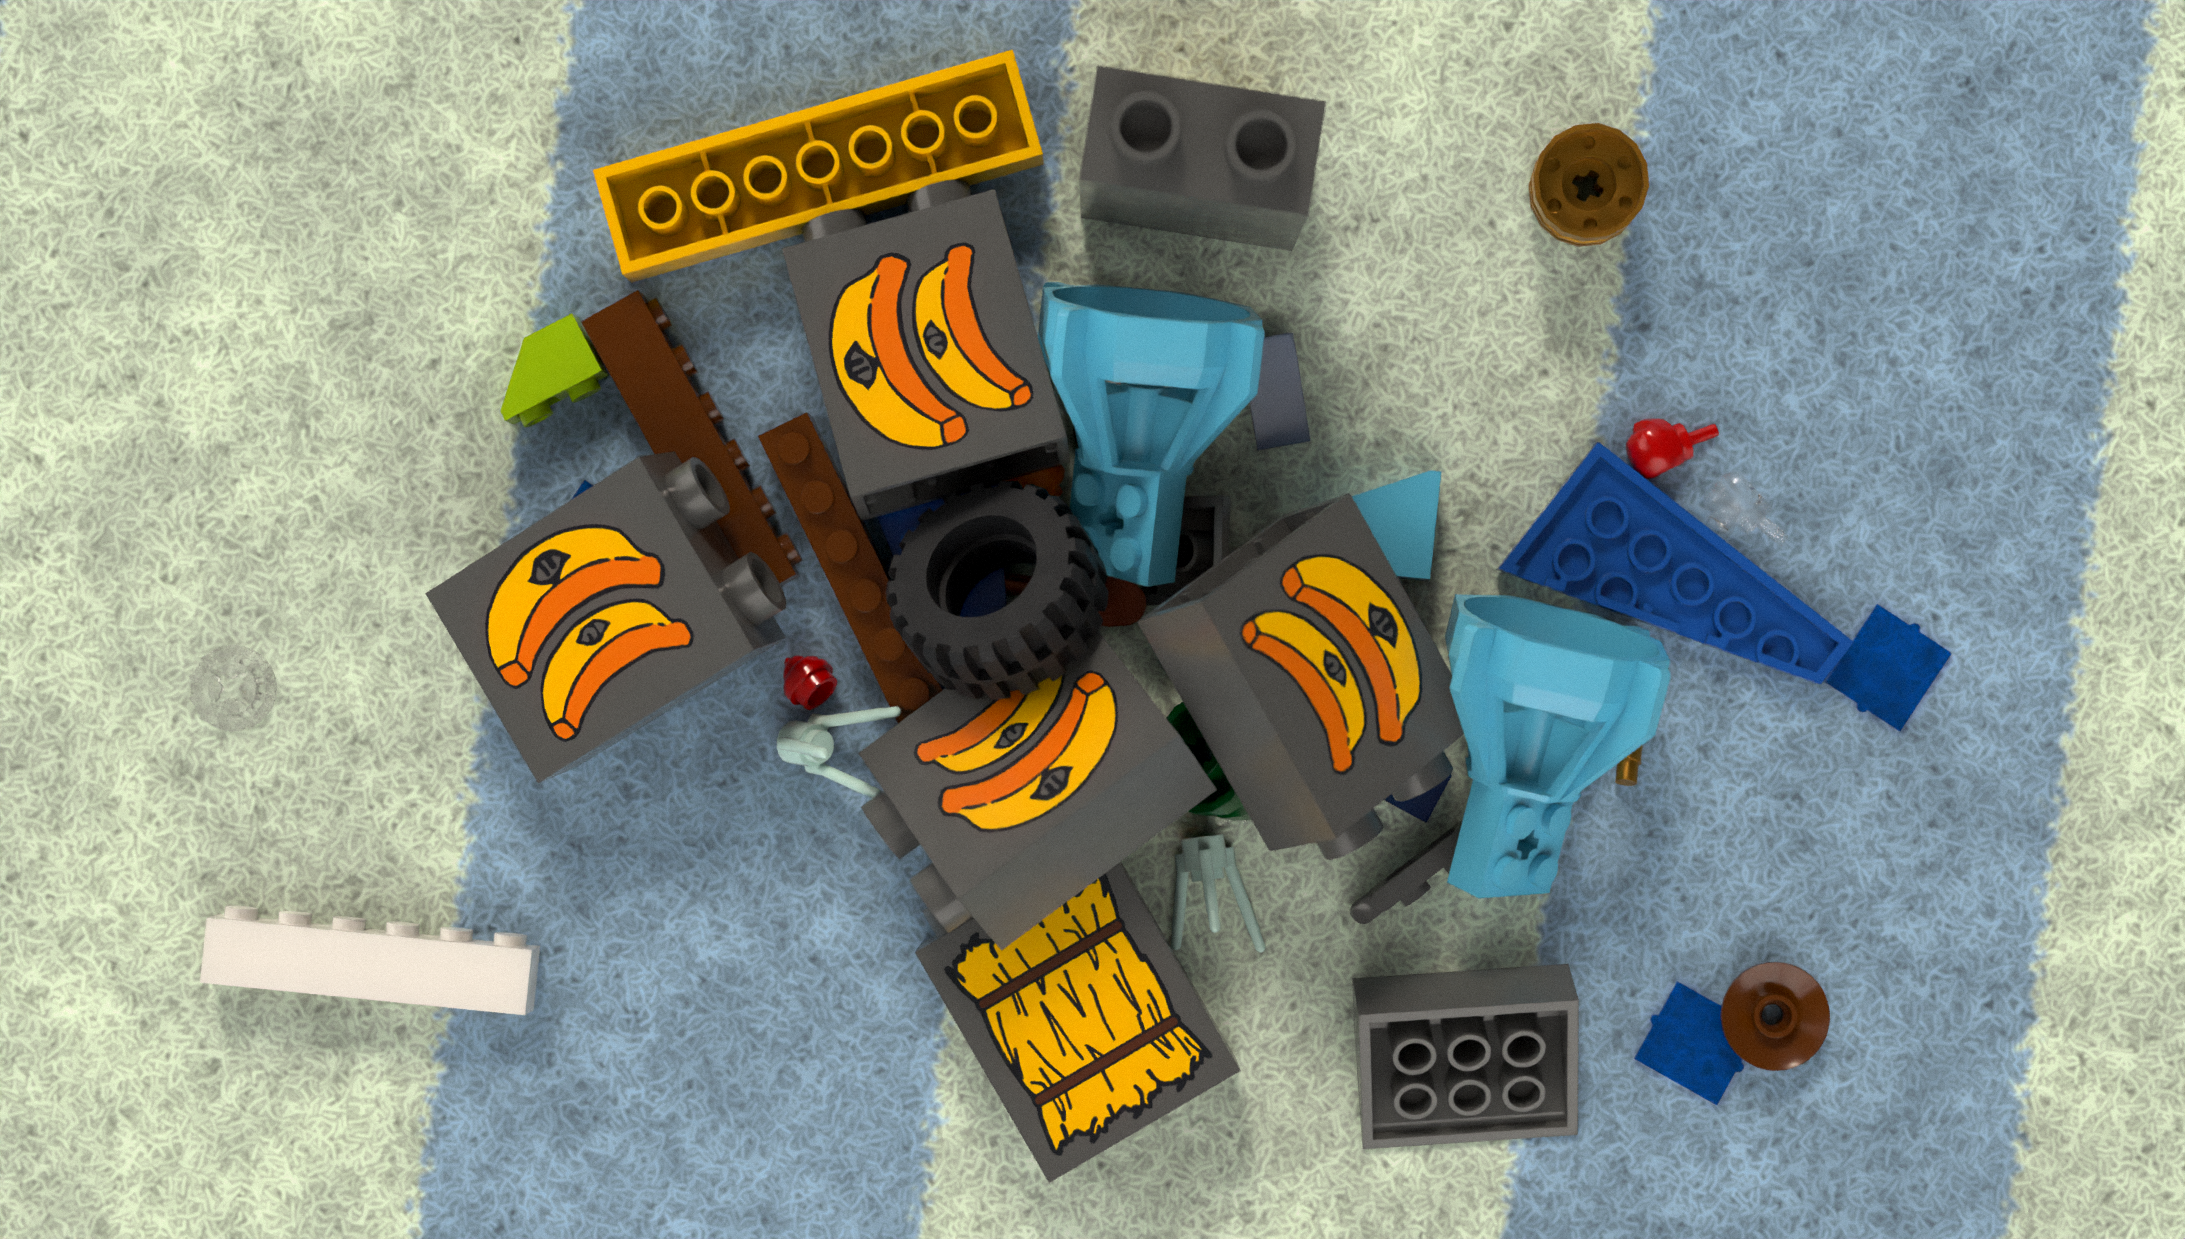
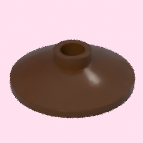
(1802, 1020)

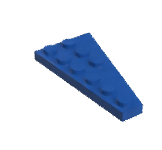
(1647, 558)

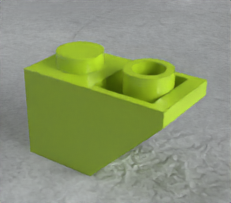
(549, 368)

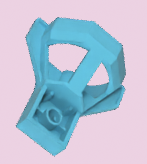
(1138, 435)
(1544, 713)

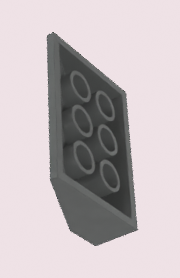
(1466, 1056)

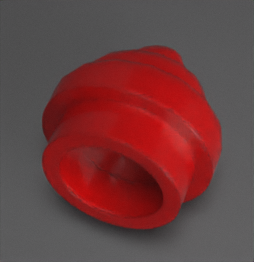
(808, 681)

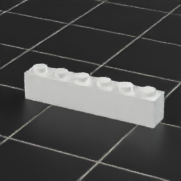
(370, 962)

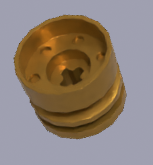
(1619, 177)

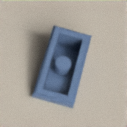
(1279, 406)

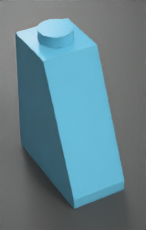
(1404, 522)

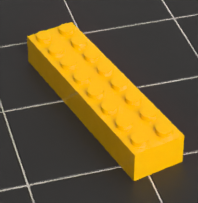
(827, 158)

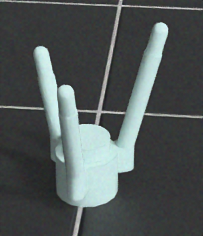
(813, 745)
(1205, 861)

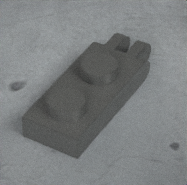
(1409, 880)

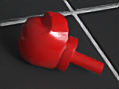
(1662, 446)

